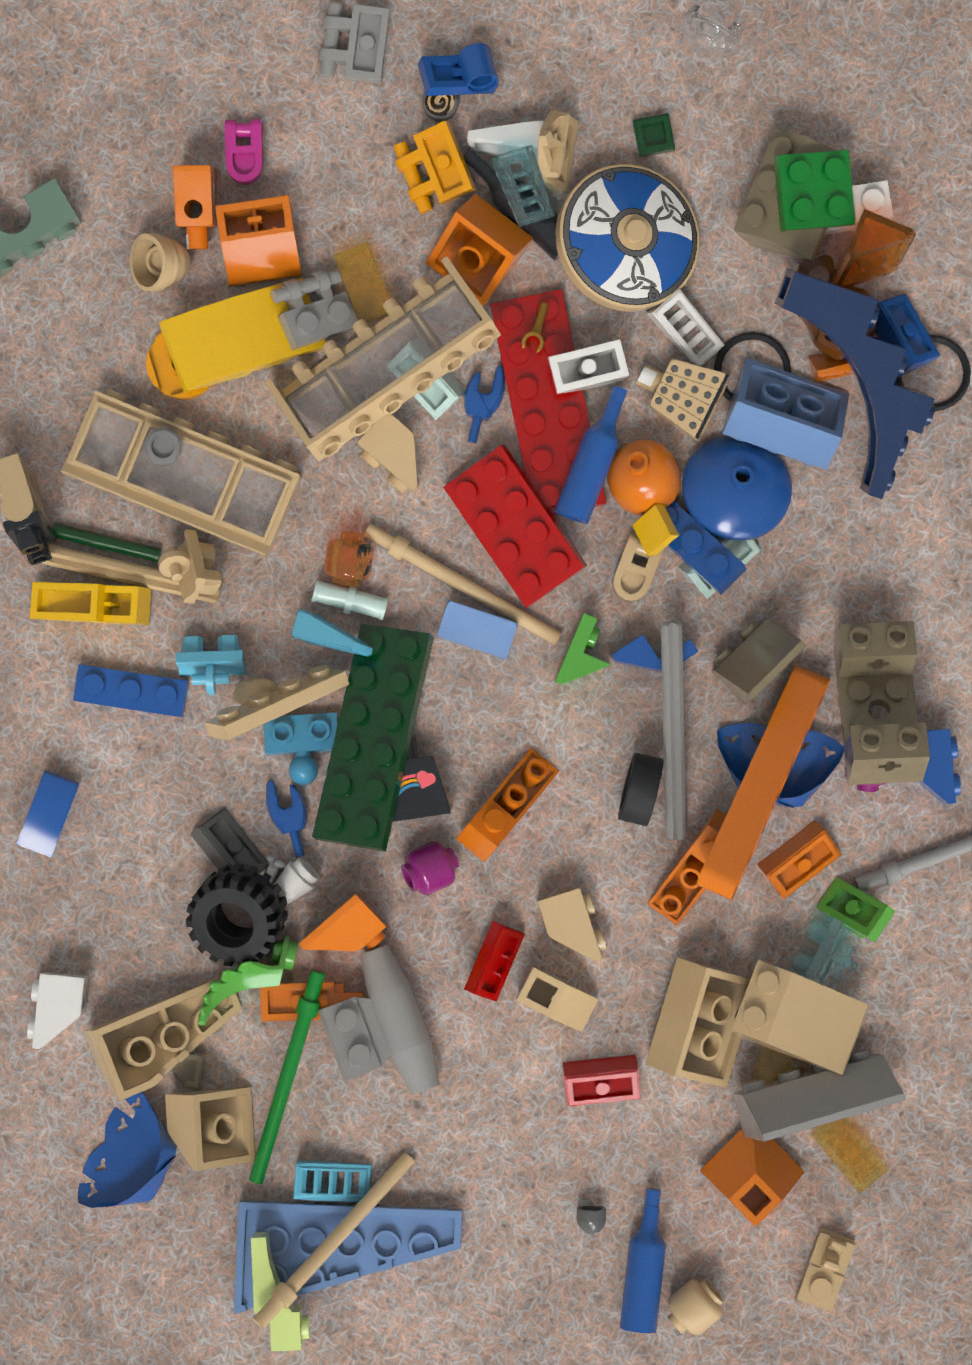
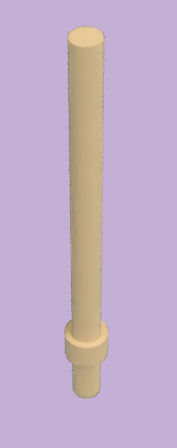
(400, 548)
(285, 1293)

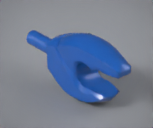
(480, 405)
(289, 819)

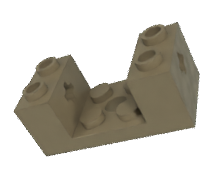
(876, 670)

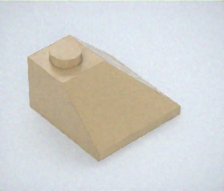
(212, 1126)

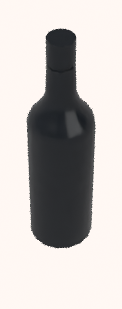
(541, 231)

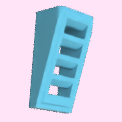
(321, 632)
(318, 1167)

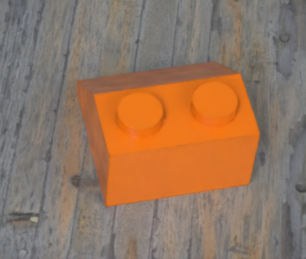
(480, 246)

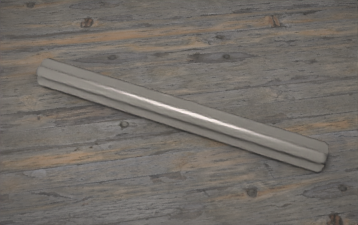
(673, 730)

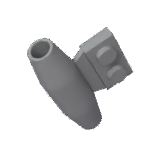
(382, 1026)

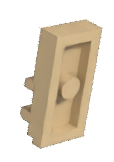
(825, 1269)

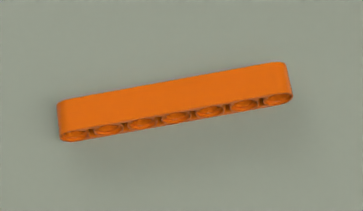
(763, 782)

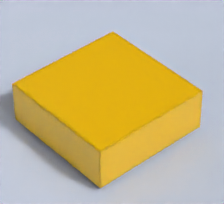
(655, 530)

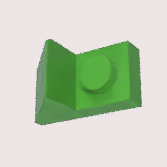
(576, 662)
(856, 909)

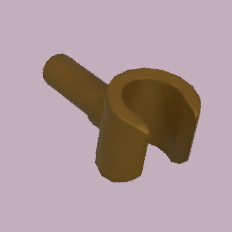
(537, 327)

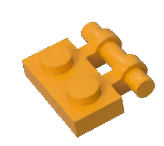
(443, 163)

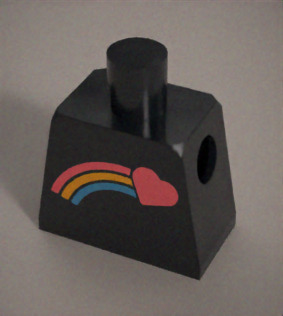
(420, 789)

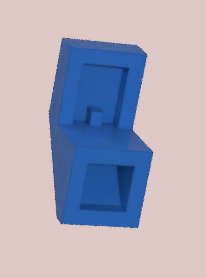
(641, 654)

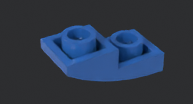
(47, 813)

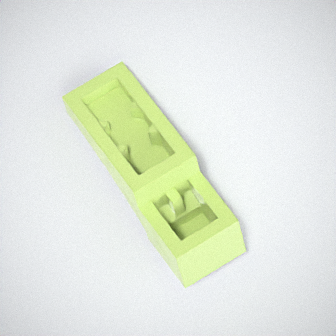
(289, 1326)

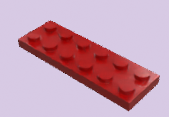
(545, 422)

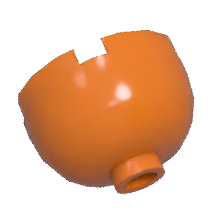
(643, 476)

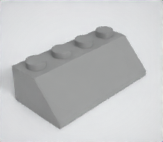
(816, 1097)

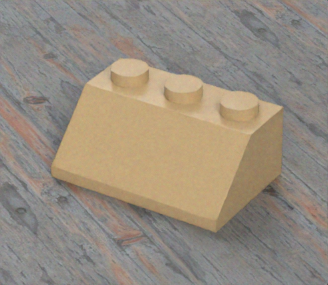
(696, 1024)

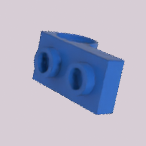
(459, 74)

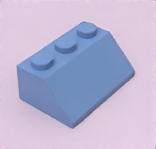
(786, 414)

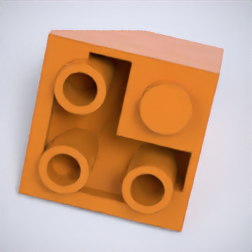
(752, 1175)

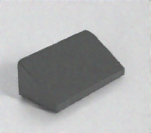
(227, 843)

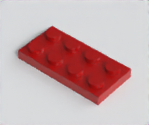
(515, 526)

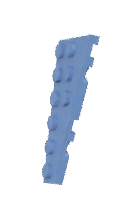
(379, 1242)

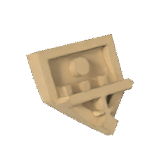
(557, 149)

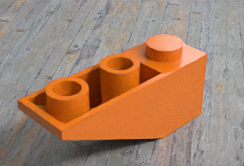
(507, 805)
(679, 888)

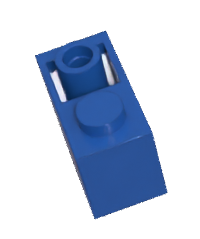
(939, 775)

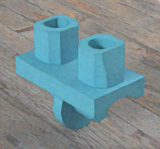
(210, 666)

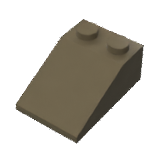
(757, 659)

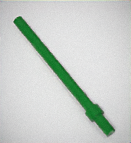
(307, 1009)

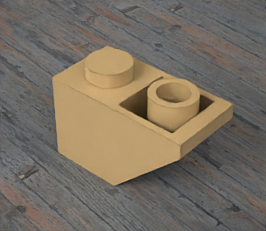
(394, 449)
(569, 922)
(556, 999)

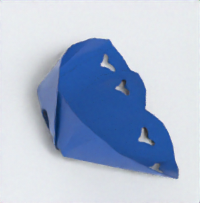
(808, 770)
(133, 1159)

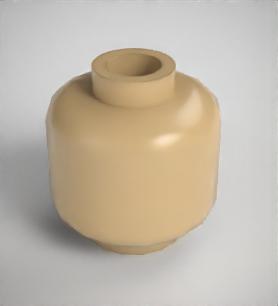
(695, 1307)

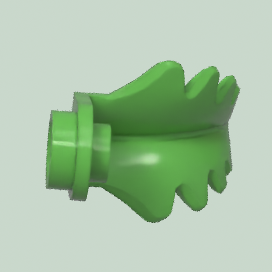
(249, 976)

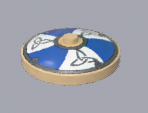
(627, 237)

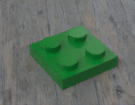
(814, 190)

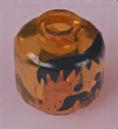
(348, 559)

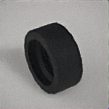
(640, 789)

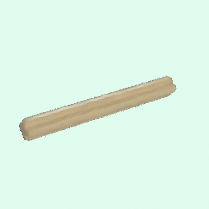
(118, 571)

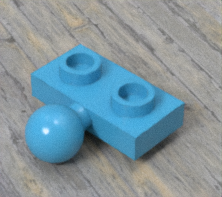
(301, 737)

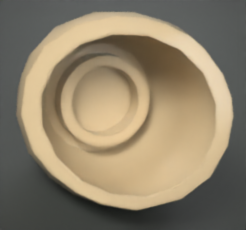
(158, 262)

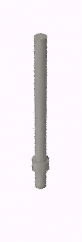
(893, 871)

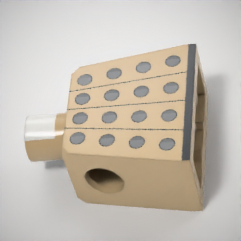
(685, 395)

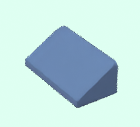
(477, 629)

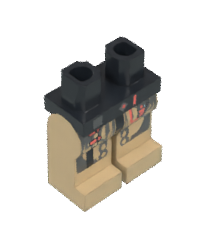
(24, 510)

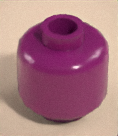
(429, 868)

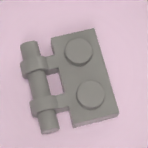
(366, 42)
(316, 320)

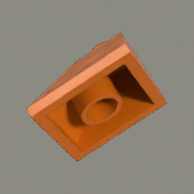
(348, 928)

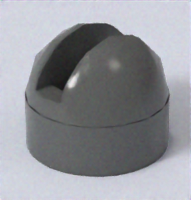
(591, 1218)

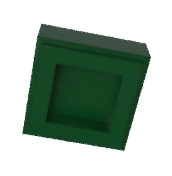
(653, 135)

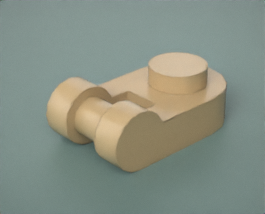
(630, 580)

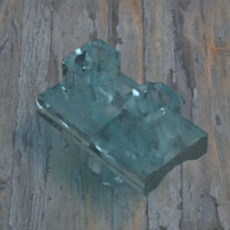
(832, 938)

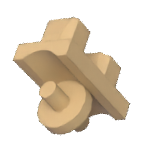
(188, 567)

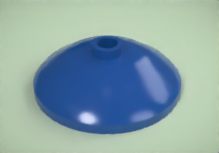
(734, 507)

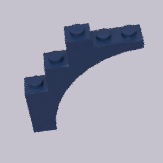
(876, 363)

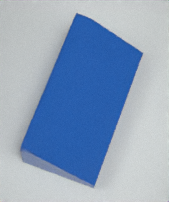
(902, 326)

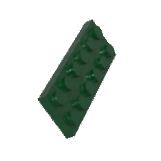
(373, 738)

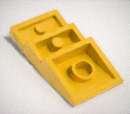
(230, 339)

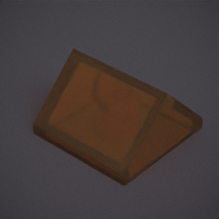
(872, 250)

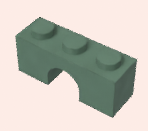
(50, 219)

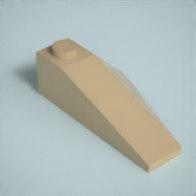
(150, 1041)

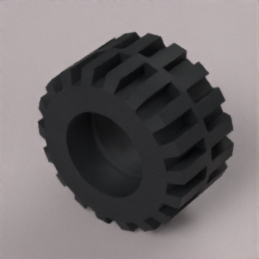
(221, 936)

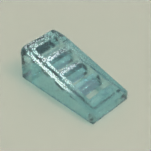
(535, 182)

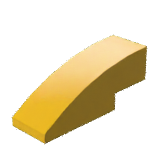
(90, 603)

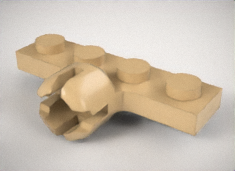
(265, 700)

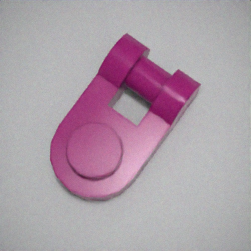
(244, 162)

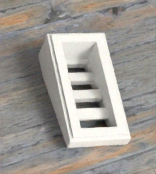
(505, 138)
(676, 337)

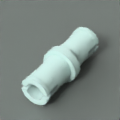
(349, 599)

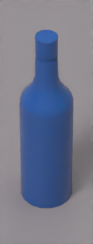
(591, 463)
(644, 1271)

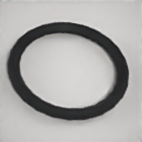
(750, 336)
(966, 372)

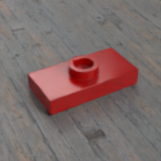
(494, 961)

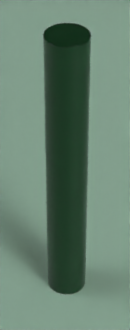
(106, 542)

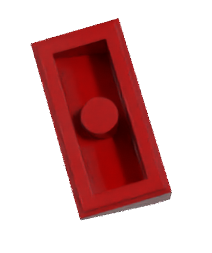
(601, 1080)

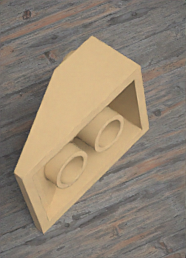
(799, 1017)

